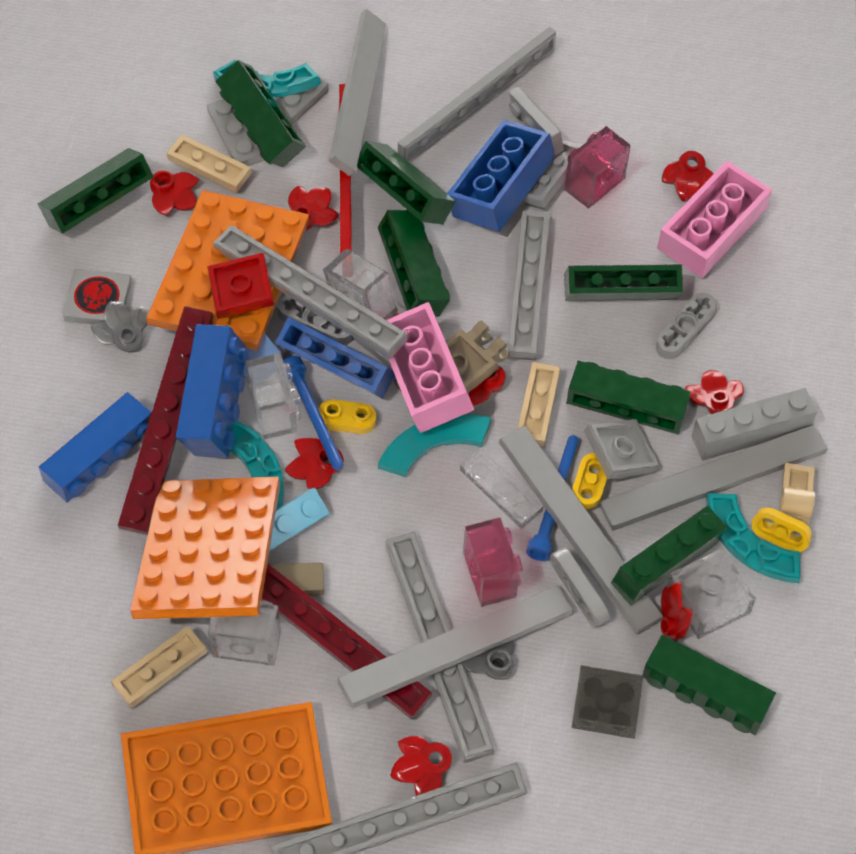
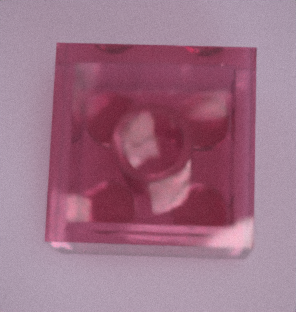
(597, 166)
(492, 561)

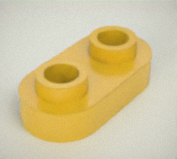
(346, 417)
(589, 482)
(781, 530)

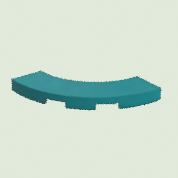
(284, 82)
(412, 444)
(256, 456)
(748, 548)

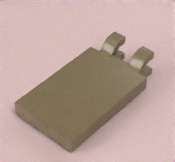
(472, 358)

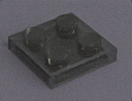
(607, 702)

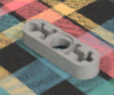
(323, 328)
(684, 337)
(579, 587)

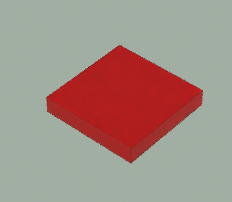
(240, 285)

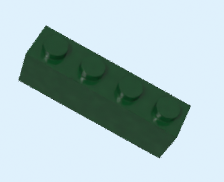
(260, 114)
(405, 183)
(95, 190)
(413, 261)
(623, 282)
(628, 396)
(668, 554)
(708, 685)

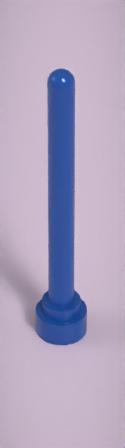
(298, 373)
(540, 545)

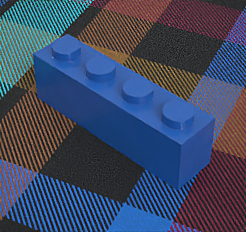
(335, 358)
(96, 448)

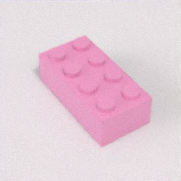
(714, 219)
(428, 371)

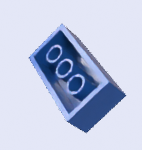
(501, 175)
(212, 391)

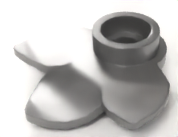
(119, 322)
(483, 662)

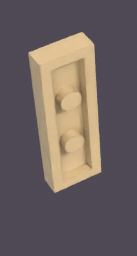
(209, 163)
(539, 400)
(159, 666)

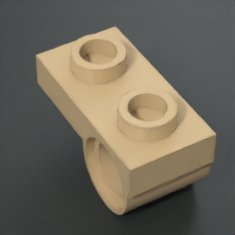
(797, 492)

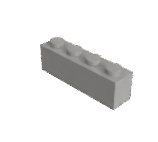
(752, 423)

